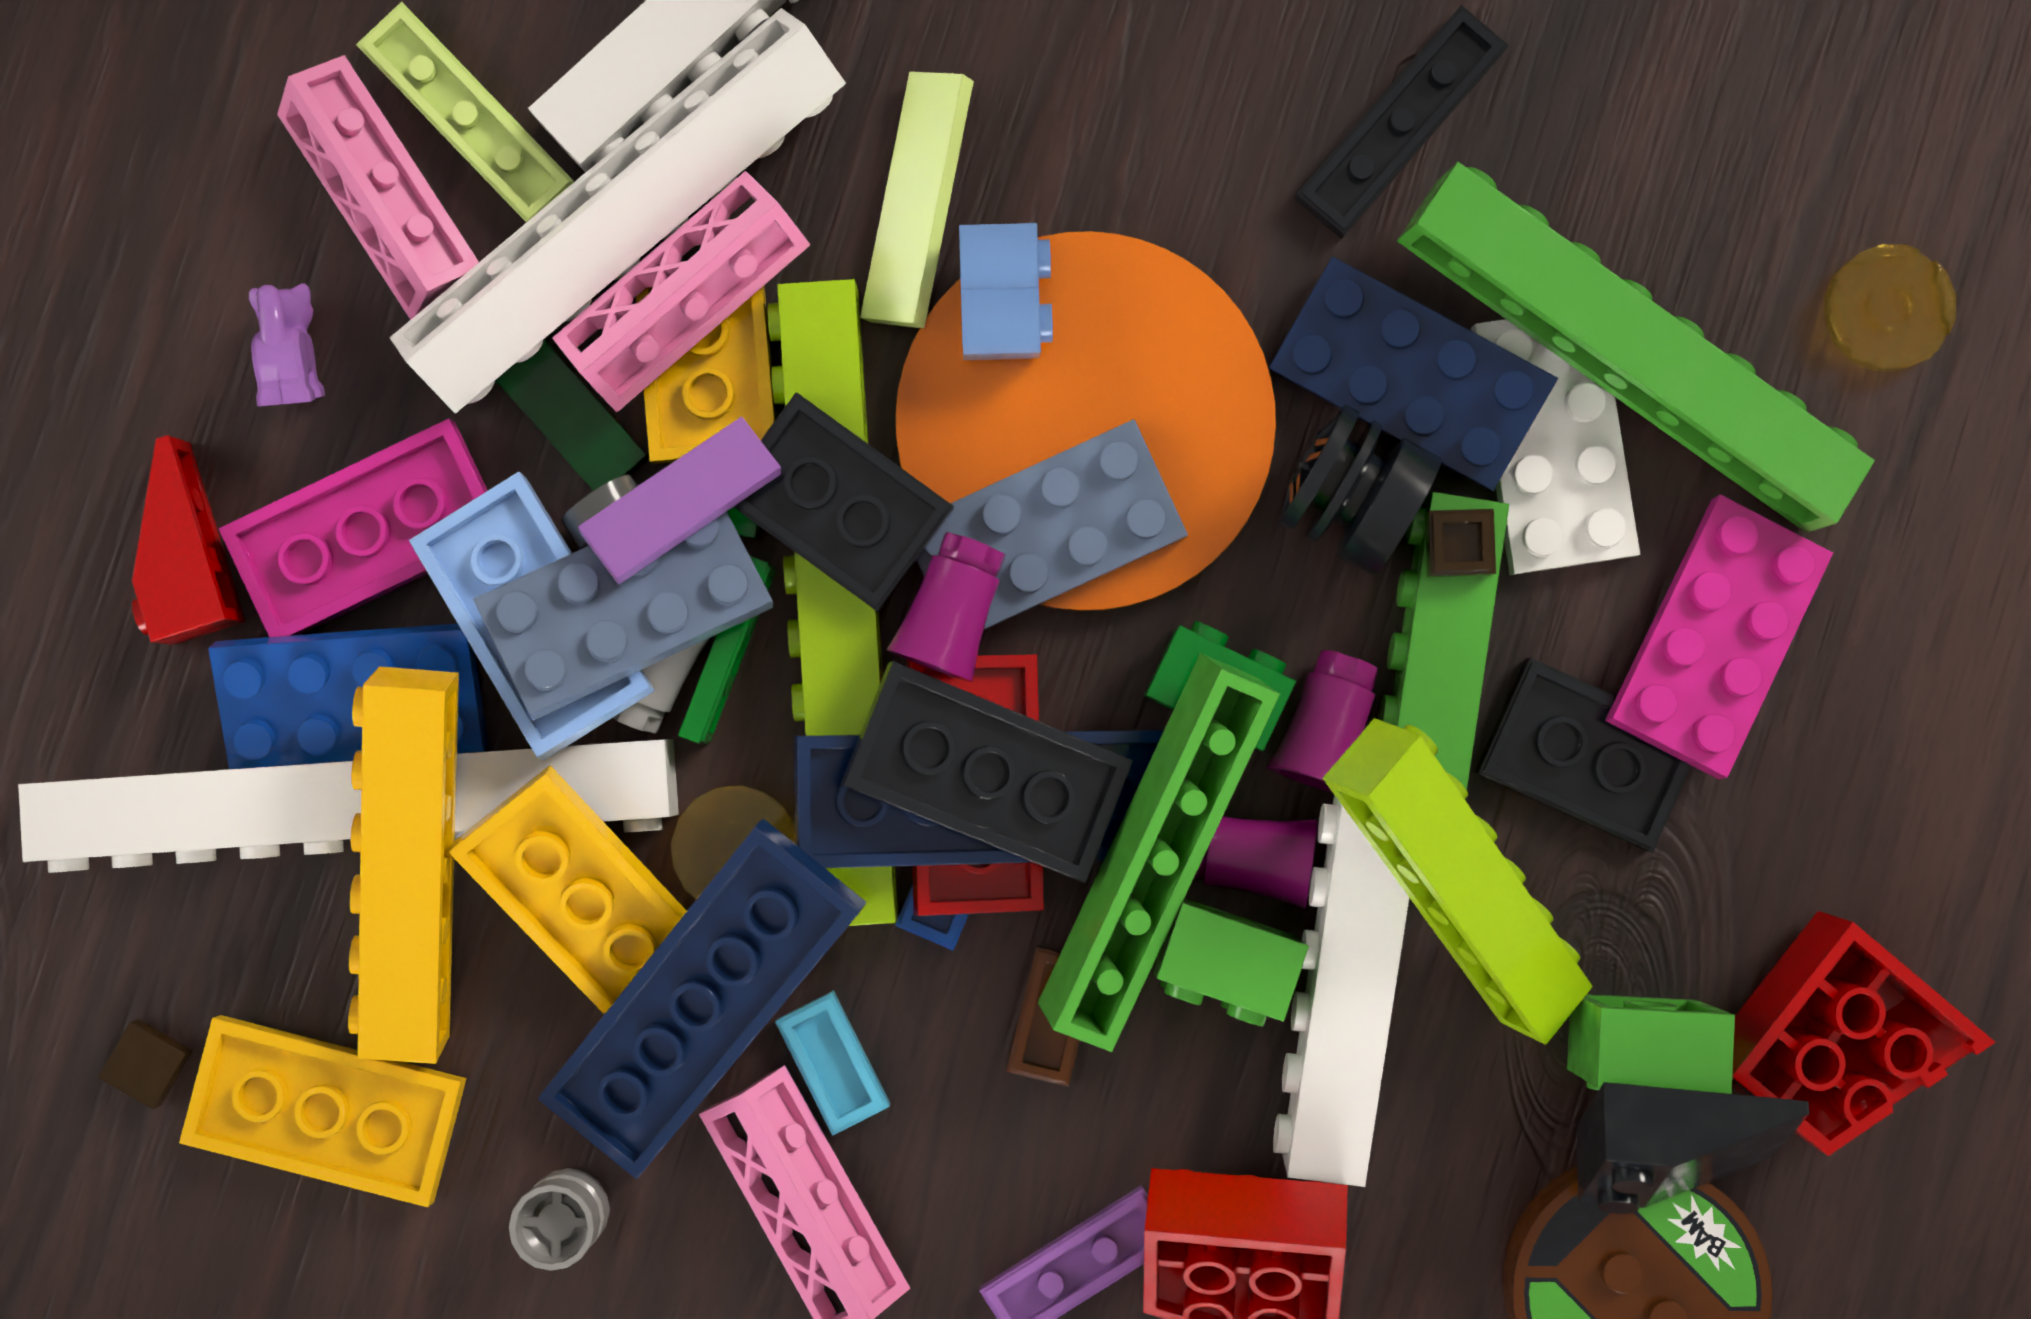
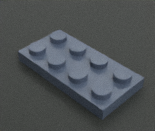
(1067, 520)
(579, 631)

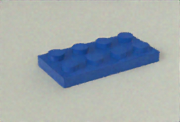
(295, 693)

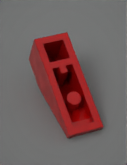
(180, 560)

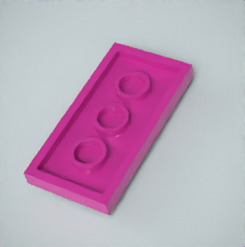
(351, 531)
(1719, 637)

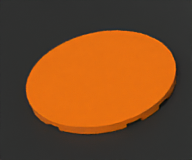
(1130, 342)

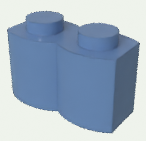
(1002, 291)

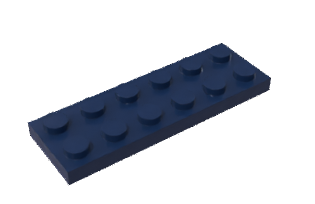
(857, 831)
(701, 998)

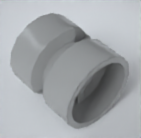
(559, 1219)

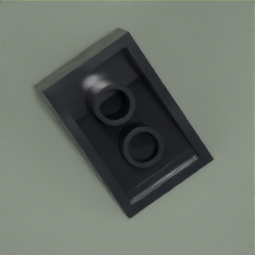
(1663, 1141)

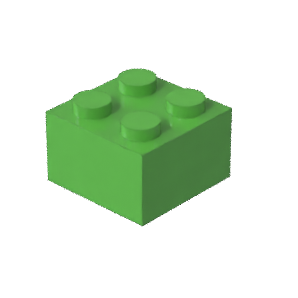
(1230, 960)
(1651, 1043)

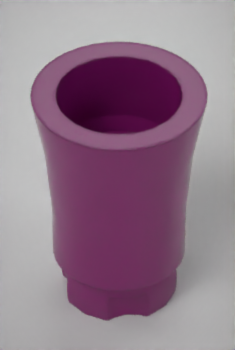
(951, 608)
(1326, 719)
(1262, 858)

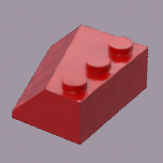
(1845, 1032)
(1243, 1247)

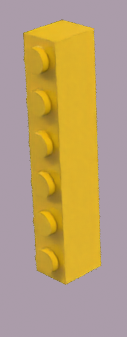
(404, 863)

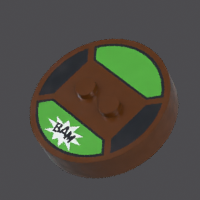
(1662, 1262)

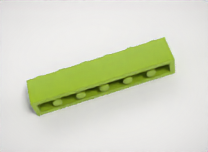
(1459, 877)

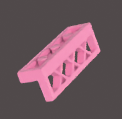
(374, 183)
(685, 296)
(812, 1200)

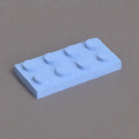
(490, 545)

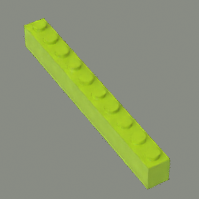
(834, 628)

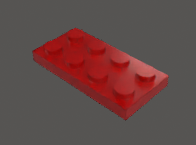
(997, 886)

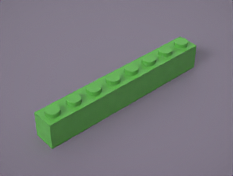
(1636, 348)

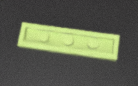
(464, 112)
(917, 199)

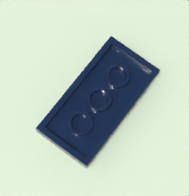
(1413, 373)

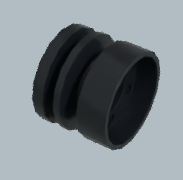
(1359, 490)

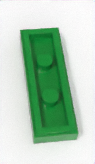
(721, 672)

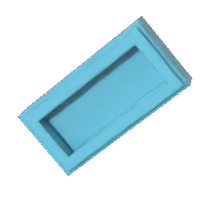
(832, 1062)

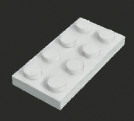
(1569, 473)

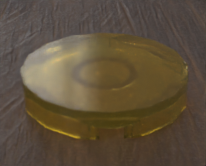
(1889, 307)
(716, 827)

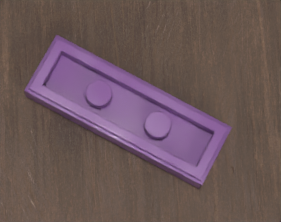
(679, 500)
(1073, 1264)

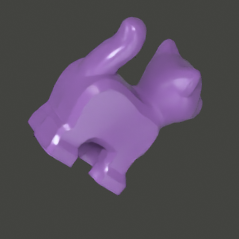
(283, 348)

